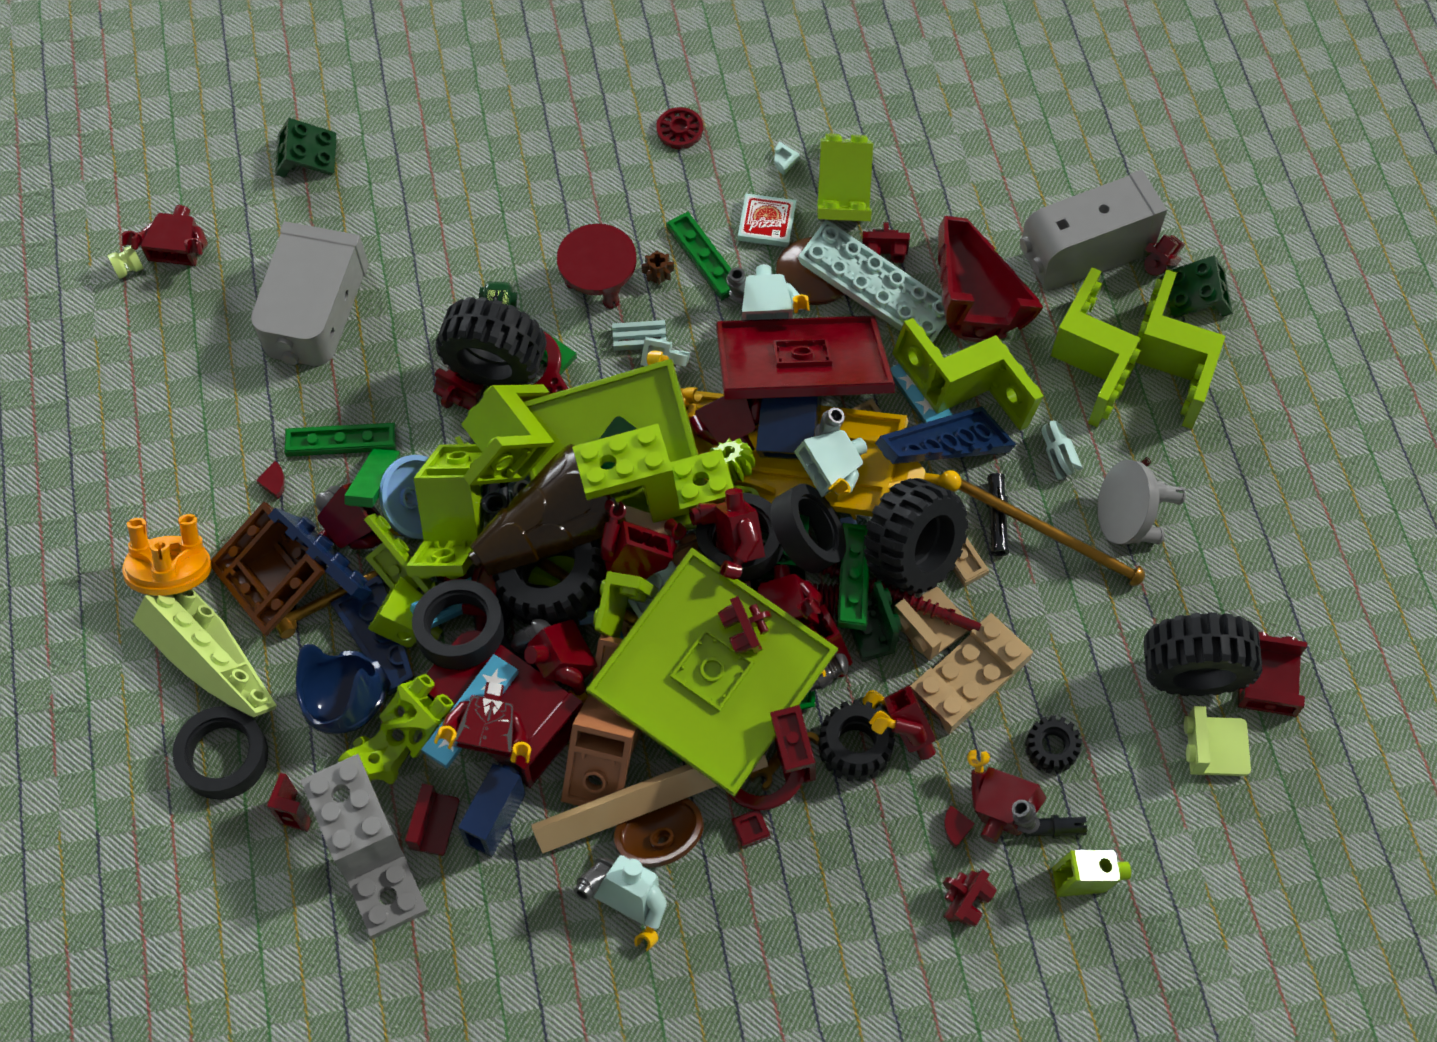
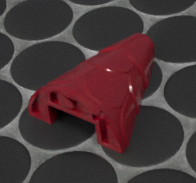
(978, 286)

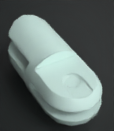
(1060, 450)

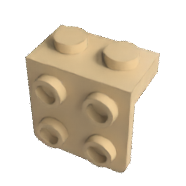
(929, 634)

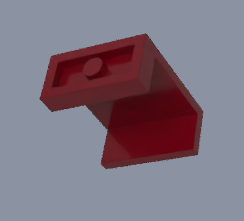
(1279, 682)
(793, 742)

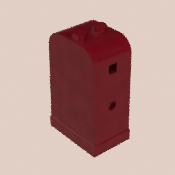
(542, 705)

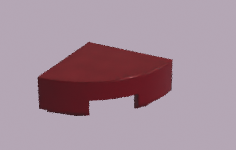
(272, 480)
(956, 826)

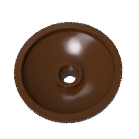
(802, 279)
(661, 834)

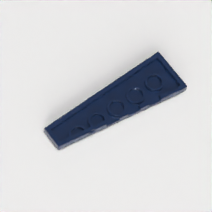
(948, 437)

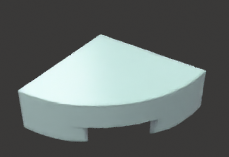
(785, 158)

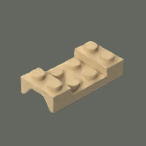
(972, 672)

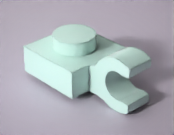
(679, 357)

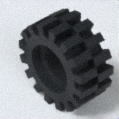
(1041, 756)

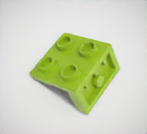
(615, 594)

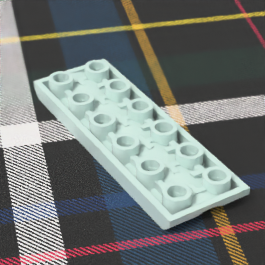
(872, 280)

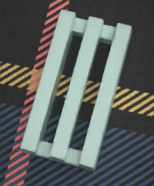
(636, 331)

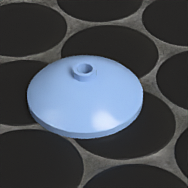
(395, 484)

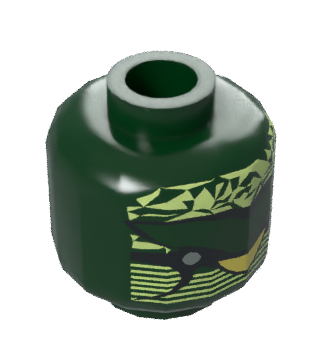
(499, 291)

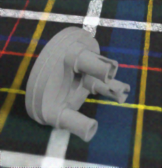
(1131, 503)

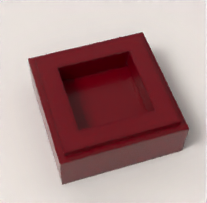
(750, 828)

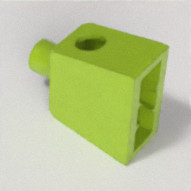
(395, 616)
(1088, 872)

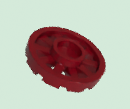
(679, 128)

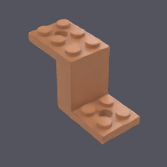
(598, 743)

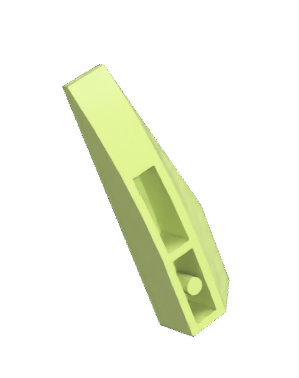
(203, 649)

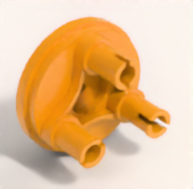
(167, 562)

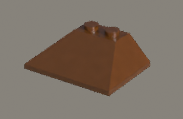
(265, 569)

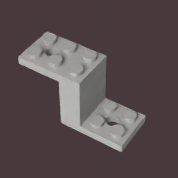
(364, 846)

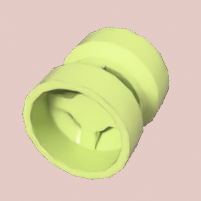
(125, 262)

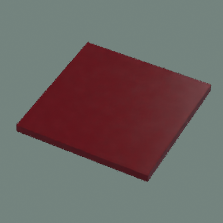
(802, 357)

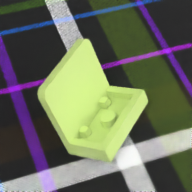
(1216, 744)

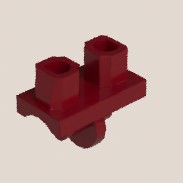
(887, 242)
(1163, 254)
(455, 390)
(736, 614)
(962, 894)

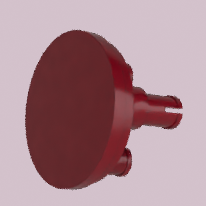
(597, 261)

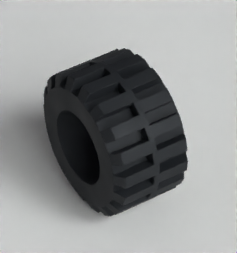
(848, 762)

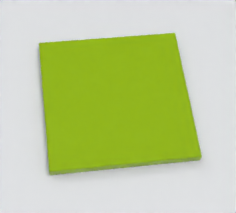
(639, 396)
(689, 686)

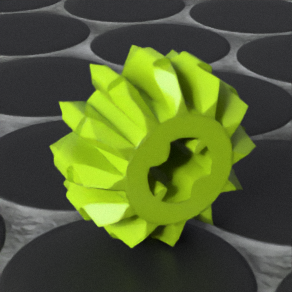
(738, 458)

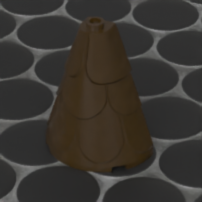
(542, 519)

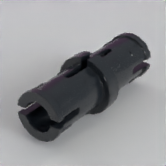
(1061, 826)

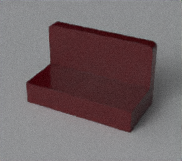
(285, 808)
(432, 821)

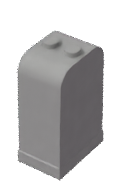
(1093, 230)
(308, 293)

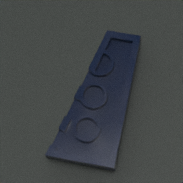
(320, 550)
(357, 616)

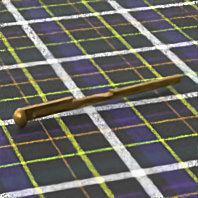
(1135, 575)

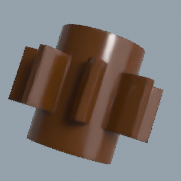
(657, 267)

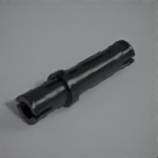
(998, 520)

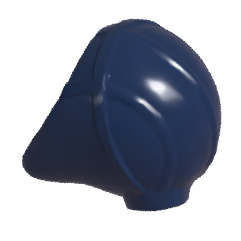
(339, 690)

